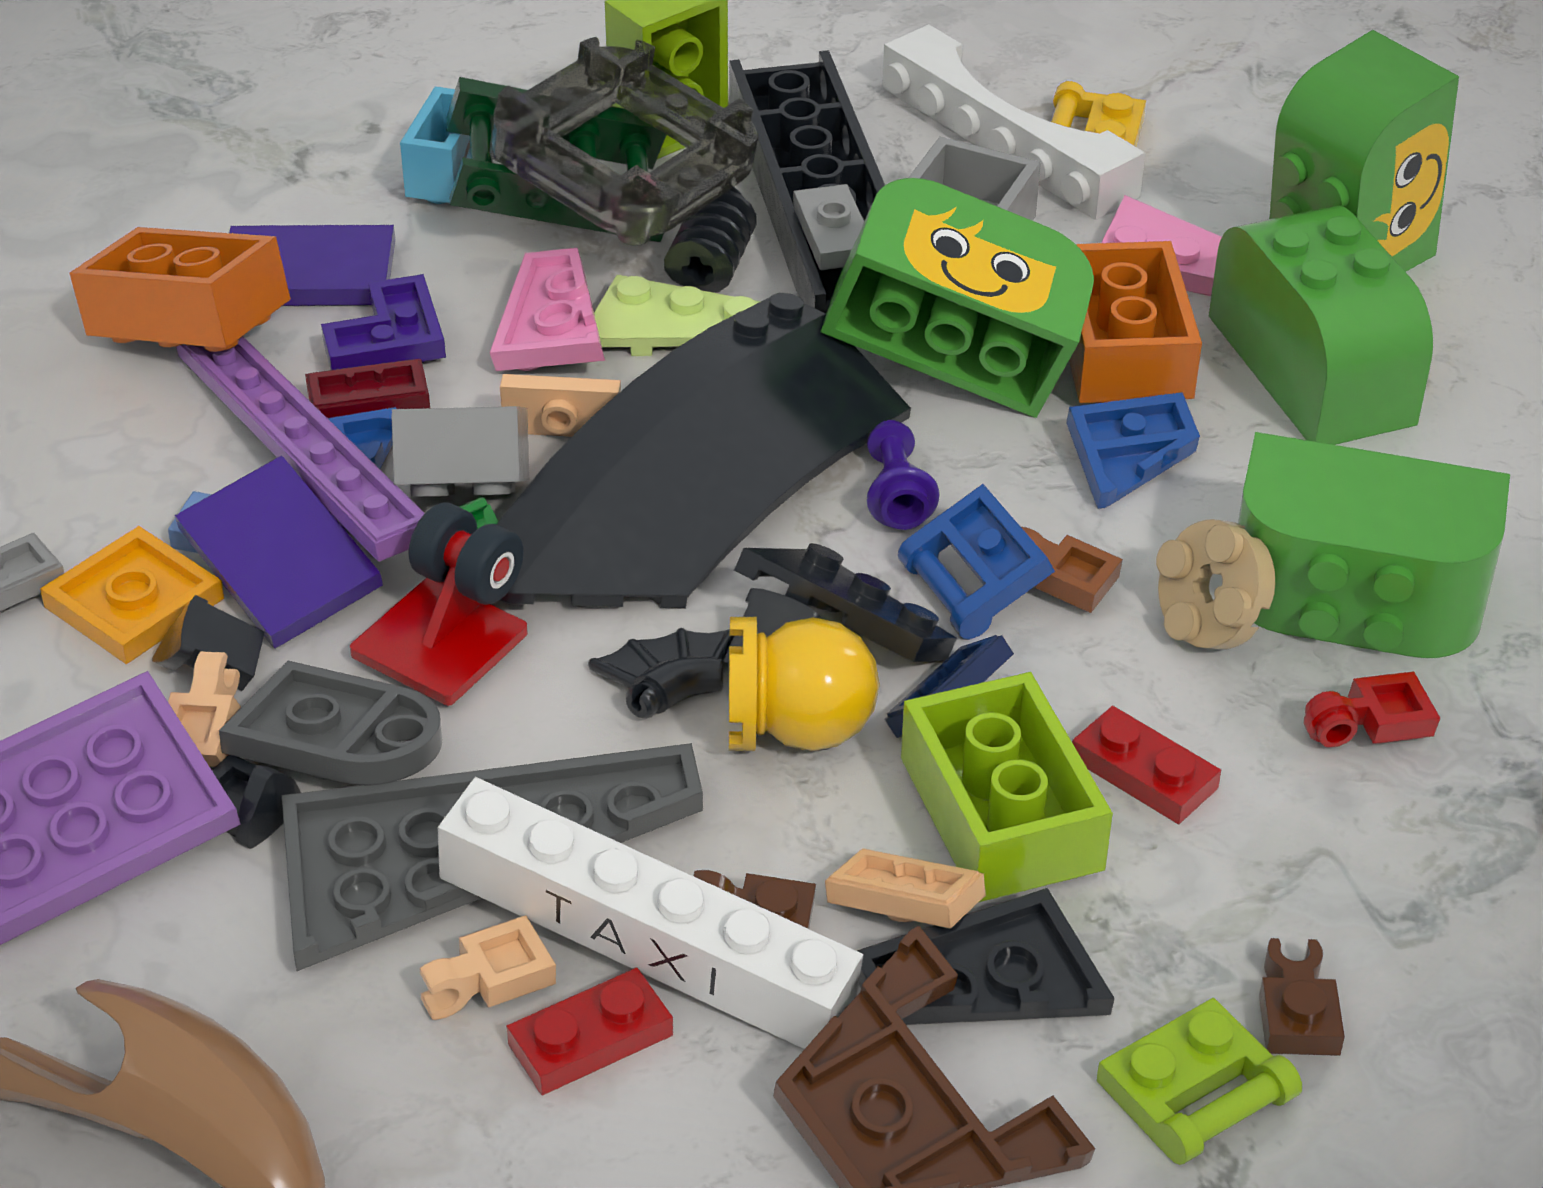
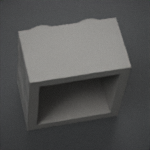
(984, 174)
(460, 446)

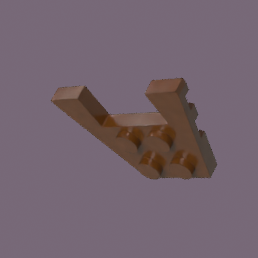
(888, 1113)

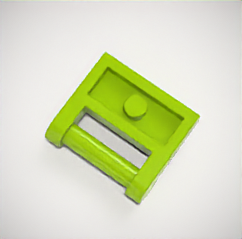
(1185, 1064)

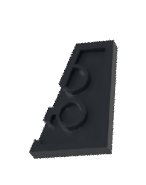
(821, 581)
(1009, 964)

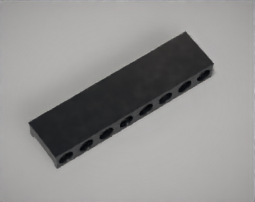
(804, 143)

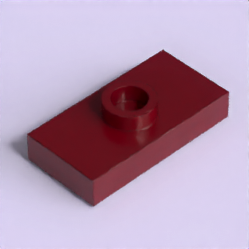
(369, 388)

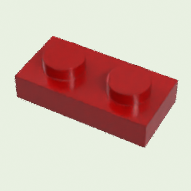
(1146, 764)
(589, 1031)

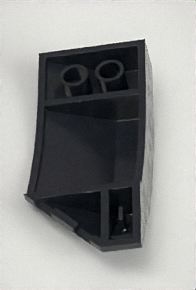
(695, 458)

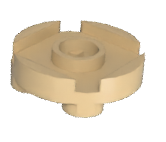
(1185, 578)

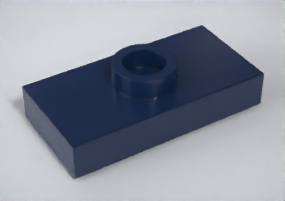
(965, 667)

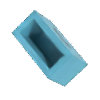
(430, 152)

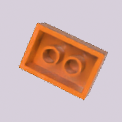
(181, 287)
(1137, 326)

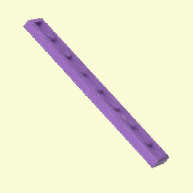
(312, 445)

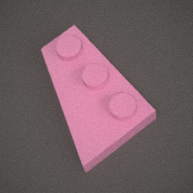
(1193, 246)
(548, 315)

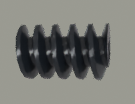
(711, 243)

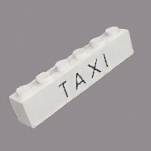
(646, 914)

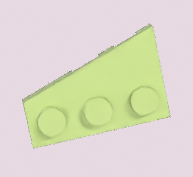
(659, 314)

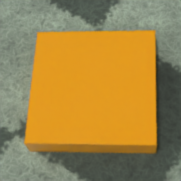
(129, 593)

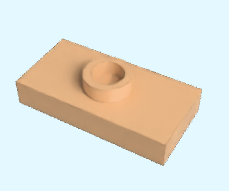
(557, 403)
(905, 888)

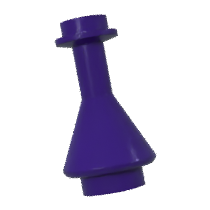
(901, 492)

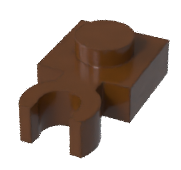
(1298, 1008)

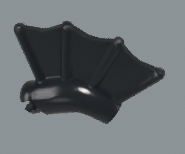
(666, 668)

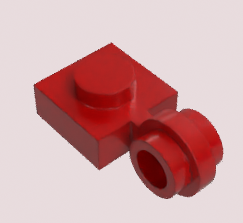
(1386, 705)

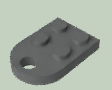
(335, 726)

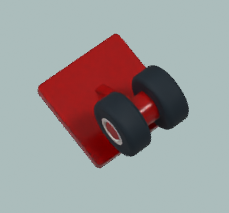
(445, 628)

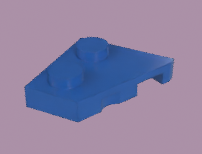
(1130, 442)

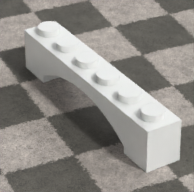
(1075, 164)

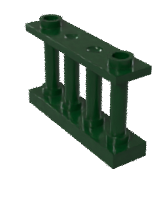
(491, 187)

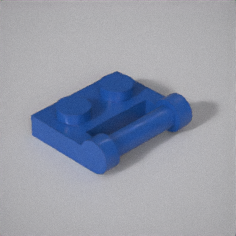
(990, 546)

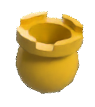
(802, 684)

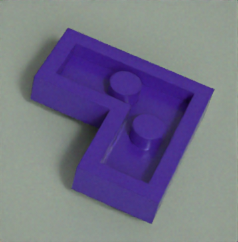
(400, 330)

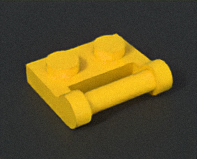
(1104, 112)

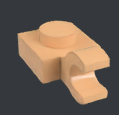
(208, 704)
(493, 961)

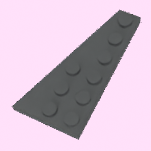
(370, 853)

